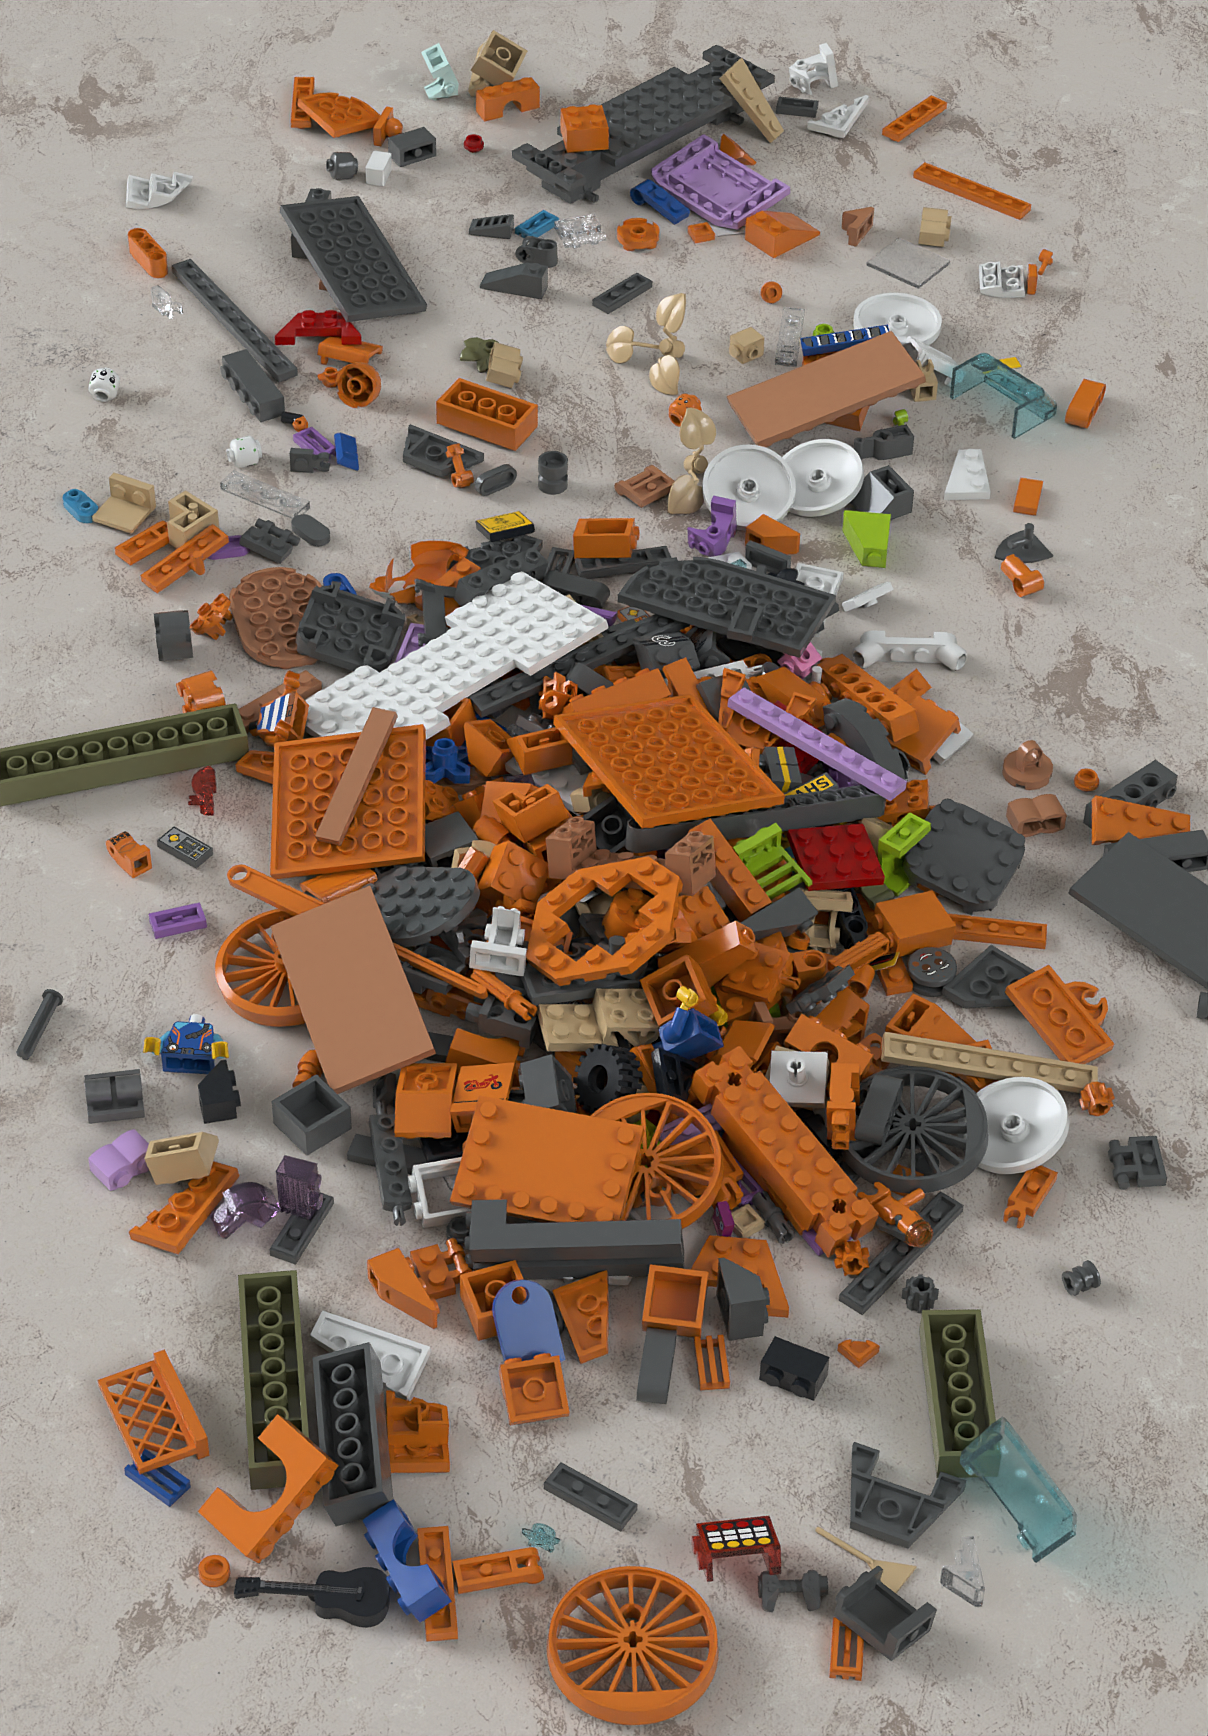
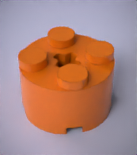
(200, 692)
(623, 913)

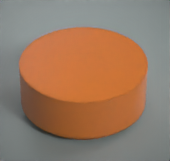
(214, 1571)

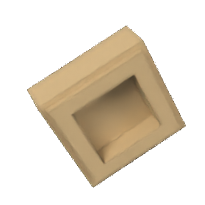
(747, 1221)

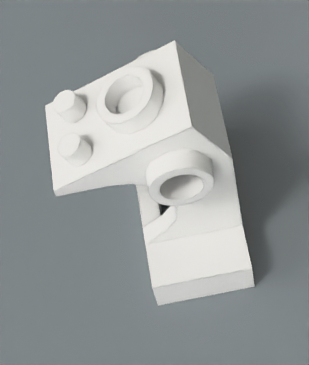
(824, 69)
(501, 950)

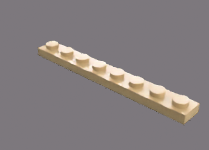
(985, 1062)

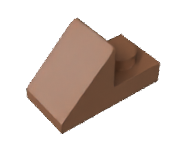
(857, 224)

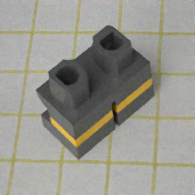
(781, 767)

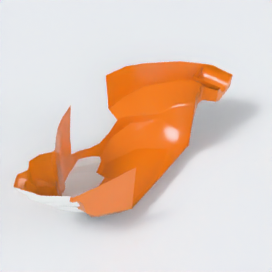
(431, 563)

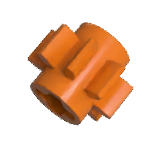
(1096, 1098)
(851, 1257)

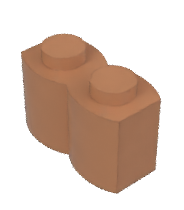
(1036, 815)

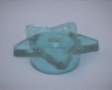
(541, 1536)

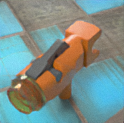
(897, 1217)

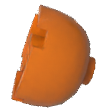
(358, 384)

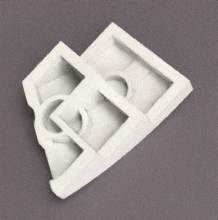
(154, 192)

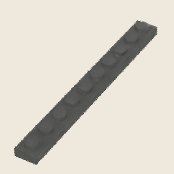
(235, 320)
(591, 654)

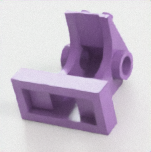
(722, 524)

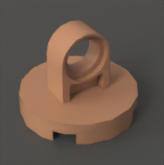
(1028, 766)

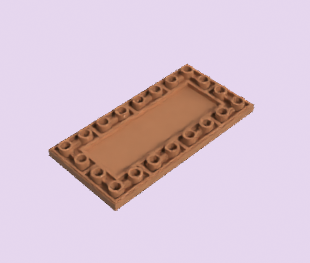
(826, 389)
(352, 990)

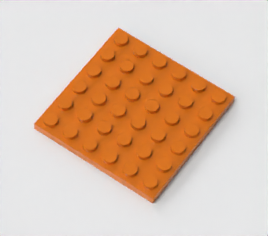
(387, 822)

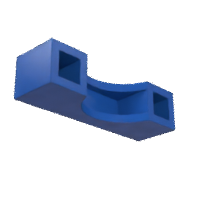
(419, 1586)

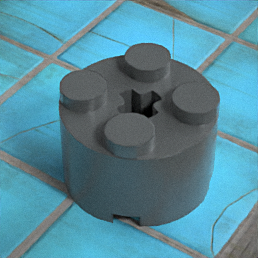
(173, 635)

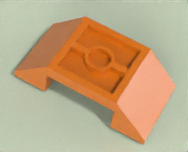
(425, 1100)

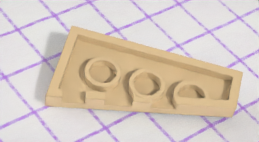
(750, 97)

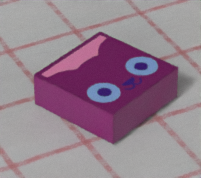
(723, 1219)

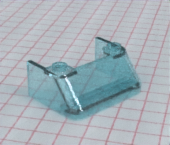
(1034, 402)
(1023, 1488)

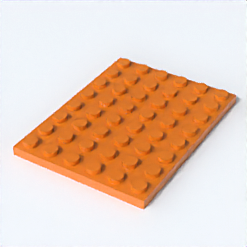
(668, 760)

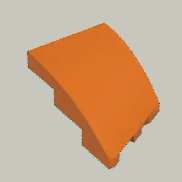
(417, 1435)

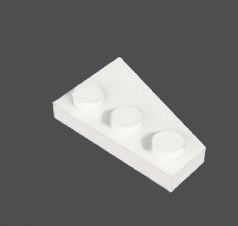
(968, 477)

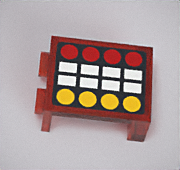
(736, 1538)

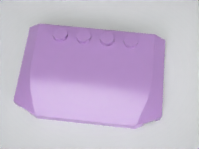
(716, 184)

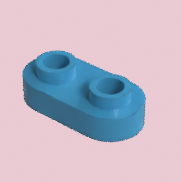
(79, 505)

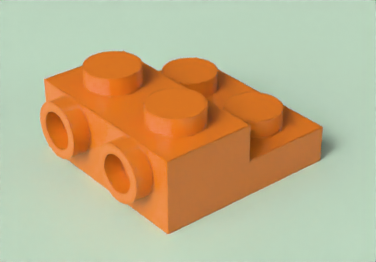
(533, 1389)

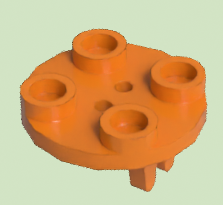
(211, 616)

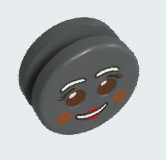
(931, 970)

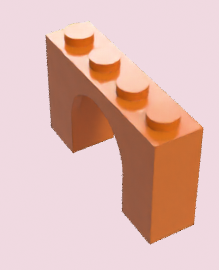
(473, 1049)
(306, 1473)

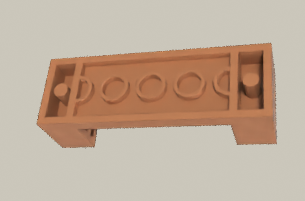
(575, 848)

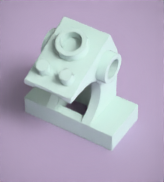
(446, 82)

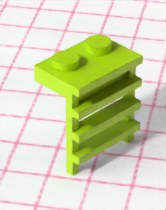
(765, 851)

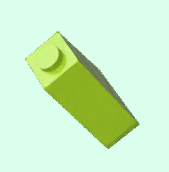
(868, 536)

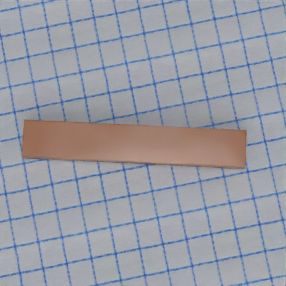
(356, 776)

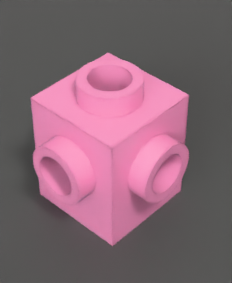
(803, 665)

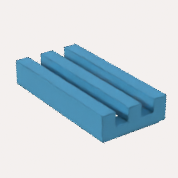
(536, 225)

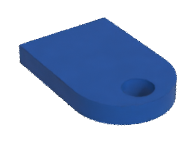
(528, 1326)

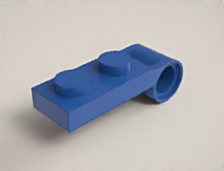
(659, 200)

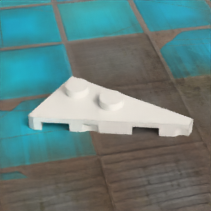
(840, 119)

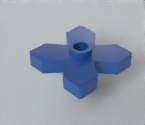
(447, 761)

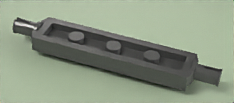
(390, 1164)

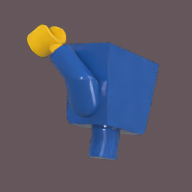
(690, 1031)

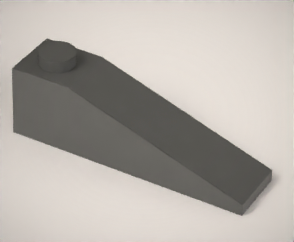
(786, 915)

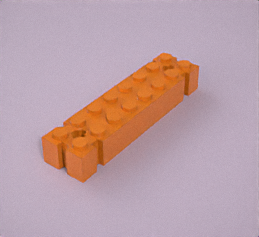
(784, 1151)

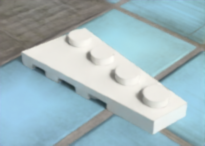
(399, 1357)

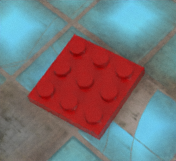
(836, 856)

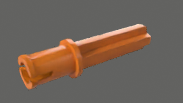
(511, 998)

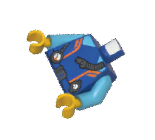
(188, 1047)

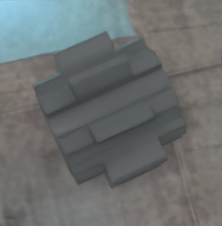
(920, 1293)

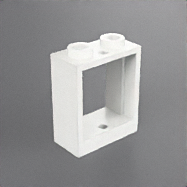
(429, 1171)

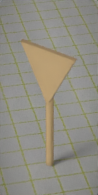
(893, 1574)

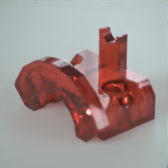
(204, 787)

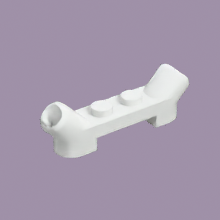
(878, 648)

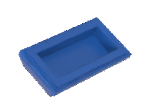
(346, 451)

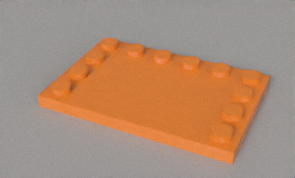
(547, 1162)

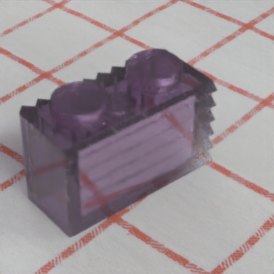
(298, 1187)

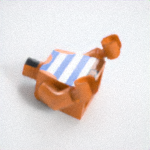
(283, 717)

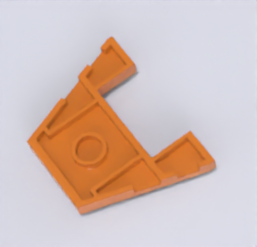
(744, 730)
(751, 1255)

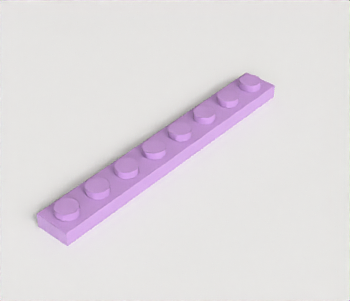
(817, 744)

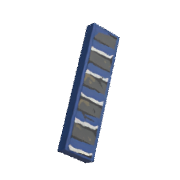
(840, 340)

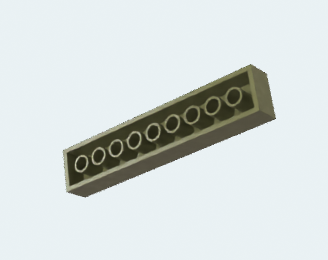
(121, 754)

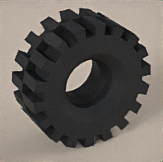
(622, 1076)

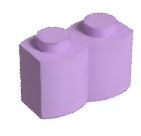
(120, 1161)

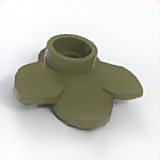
(478, 351)

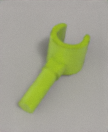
(901, 417)

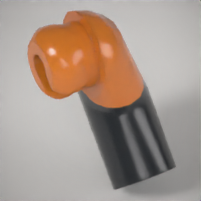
(297, 420)

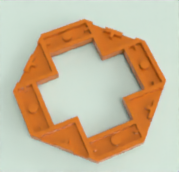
(597, 962)

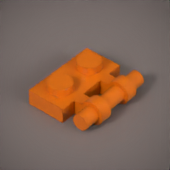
(432, 1267)

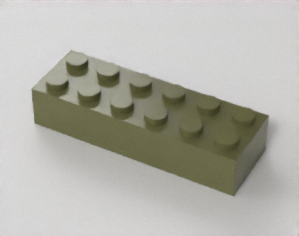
(955, 1383)

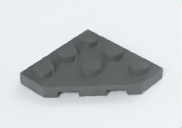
(496, 551)
(986, 980)

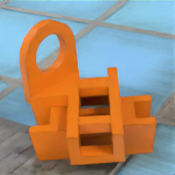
(555, 696)

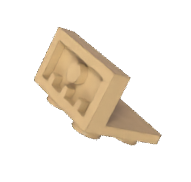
(128, 505)

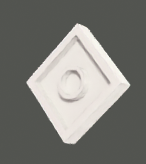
(800, 1077)

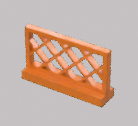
(179, 1409)

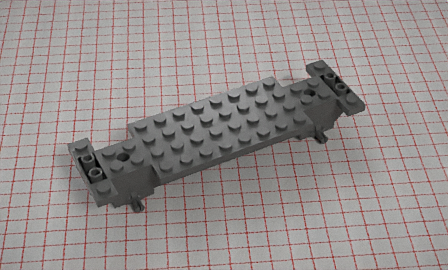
(641, 124)

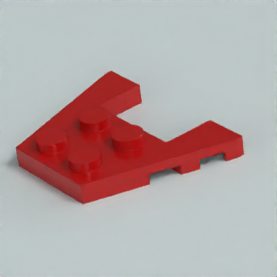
(318, 324)

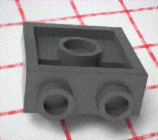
(420, 980)

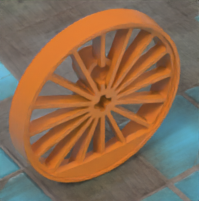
(266, 971)
(660, 1160)
(620, 1637)

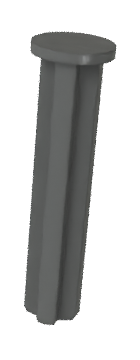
(50, 1001)

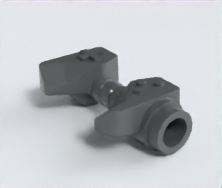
(811, 1585)

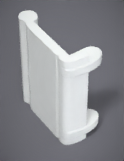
(941, 361)

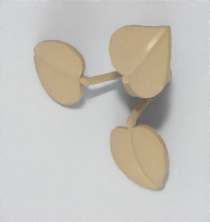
(665, 373)
(695, 432)

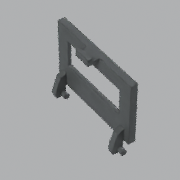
(433, 609)

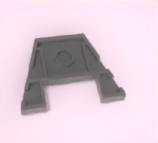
(893, 1510)

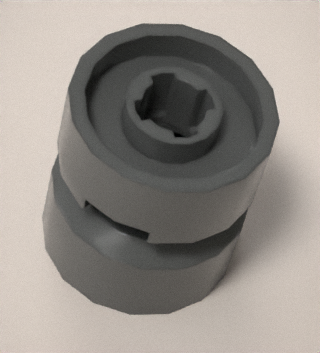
(553, 472)

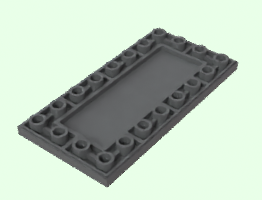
(1151, 903)

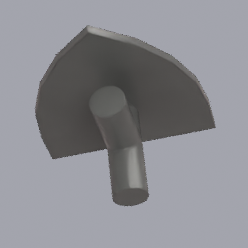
(1023, 545)

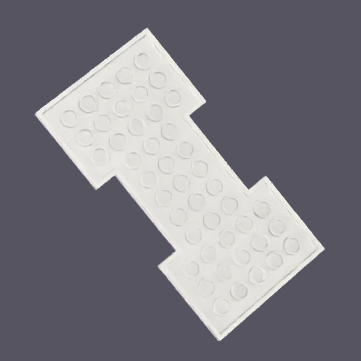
(505, 629)

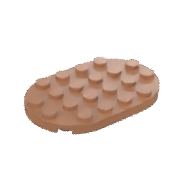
(268, 614)

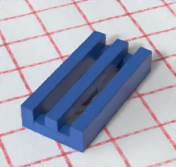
(168, 1499)

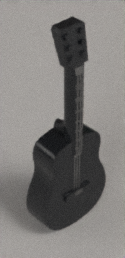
(353, 1596)

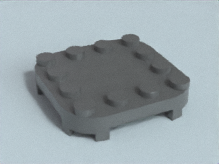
(349, 629)
(965, 856)

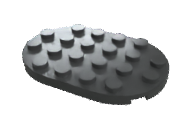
(424, 901)

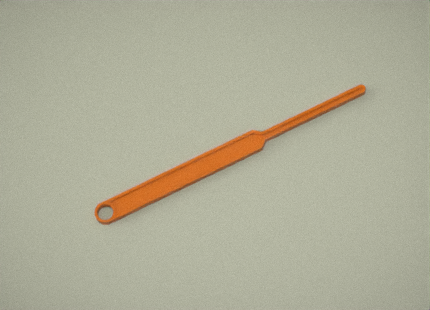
(296, 902)

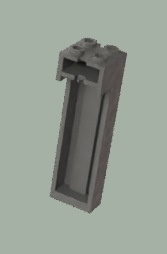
(570, 1247)

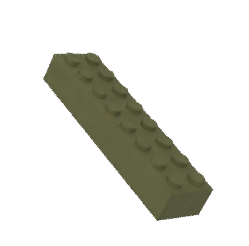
(271, 1366)

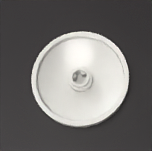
(903, 313)
(825, 476)
(755, 479)
(1024, 1124)

